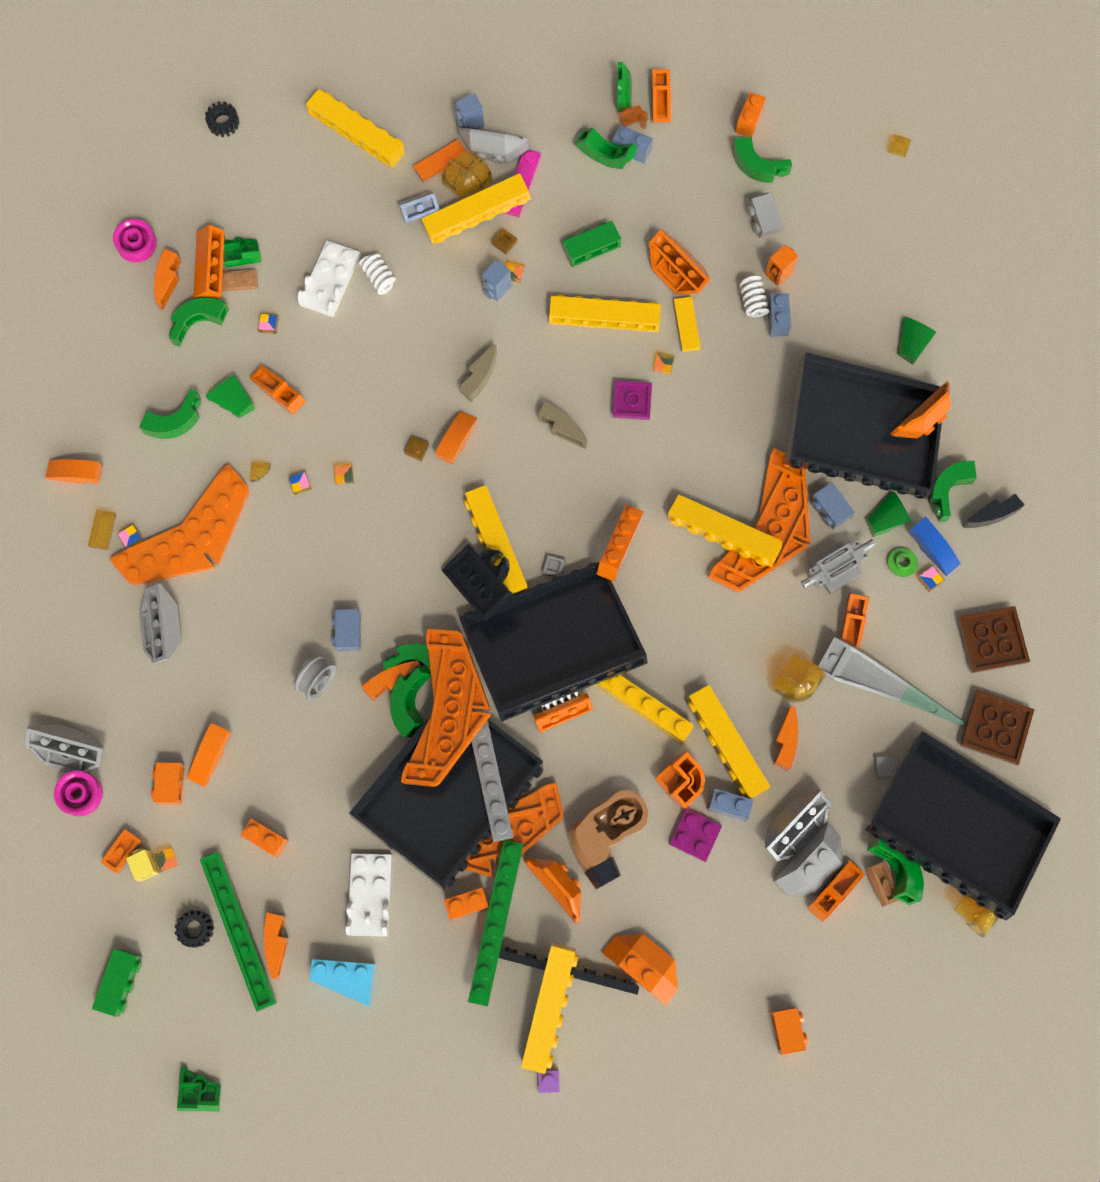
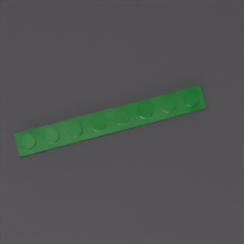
(495, 923)
(238, 931)

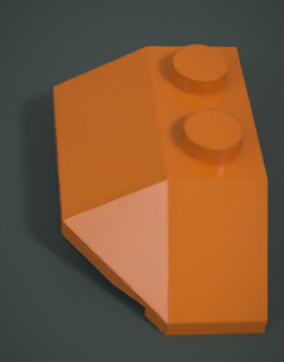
(676, 265)
(926, 415)
(559, 884)
(645, 964)

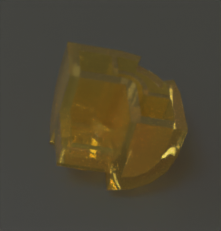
(466, 174)
(798, 680)
(978, 918)

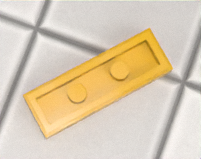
(687, 324)

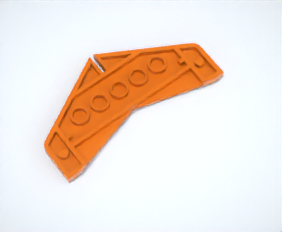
(781, 516)
(185, 546)
(452, 721)
(529, 823)

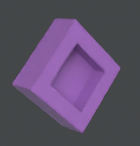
(549, 1081)

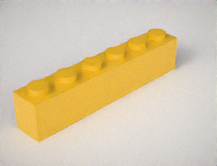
(355, 128)
(476, 208)
(605, 313)
(725, 531)
(493, 534)
(647, 707)
(728, 743)
(548, 1008)

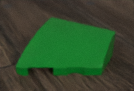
(624, 88)
(240, 252)
(914, 339)
(231, 397)
(887, 516)
(197, 1093)

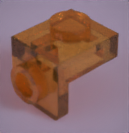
(633, 115)

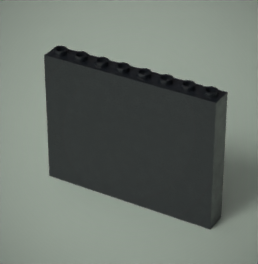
(845, 425)
(553, 641)
(445, 823)
(963, 826)

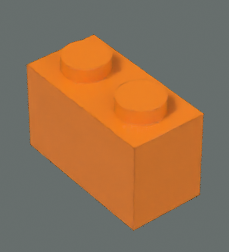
(750, 114)
(781, 265)
(168, 783)
(264, 838)
(466, 904)
(789, 1031)

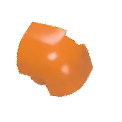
(682, 779)

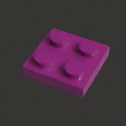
(632, 400)
(695, 835)

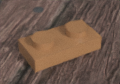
(239, 280)
(883, 883)

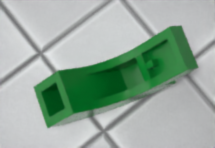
(603, 151)
(755, 166)
(195, 311)
(176, 424)
(957, 474)
(409, 653)
(403, 702)
(908, 874)

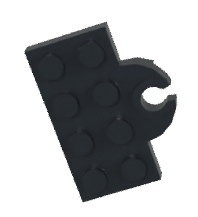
(480, 579)

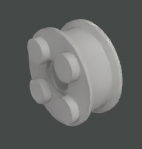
(314, 677)

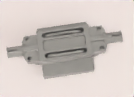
(837, 565)

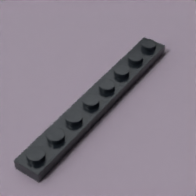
(588, 974)

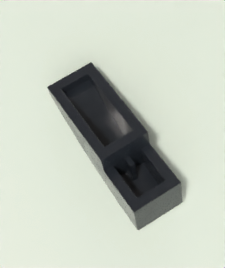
(995, 512)

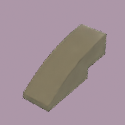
(479, 374)
(562, 425)

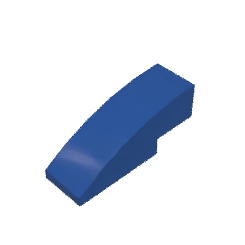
(935, 546)

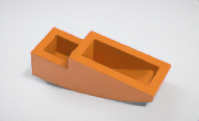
(661, 95)
(166, 277)
(277, 389)
(455, 437)
(74, 471)
(854, 619)
(388, 679)
(787, 740)
(208, 754)
(836, 891)
(274, 944)

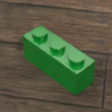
(591, 243)
(117, 983)

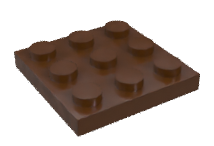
(993, 639)
(997, 727)

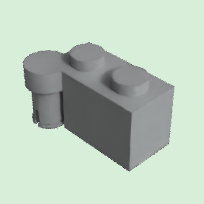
(765, 214)

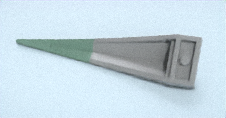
(854, 667)

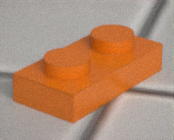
(120, 850)

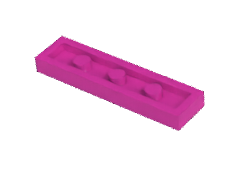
(527, 168)

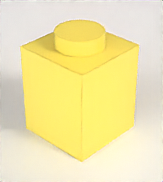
(142, 864)

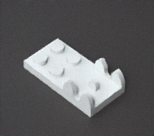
(329, 278)
(369, 895)

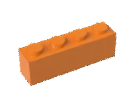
(209, 262)
(620, 542)

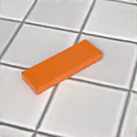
(436, 162)
(563, 712)

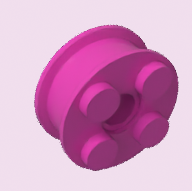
(125, 235)
(65, 793)

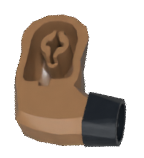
(603, 829)

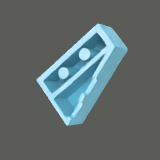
(346, 978)

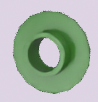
(897, 569)

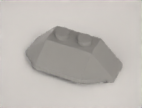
(493, 146)
(159, 624)
(64, 747)
(797, 825)
(813, 865)

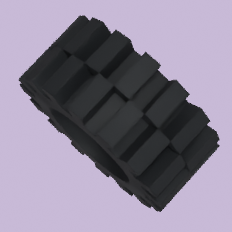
(220, 110)
(203, 937)

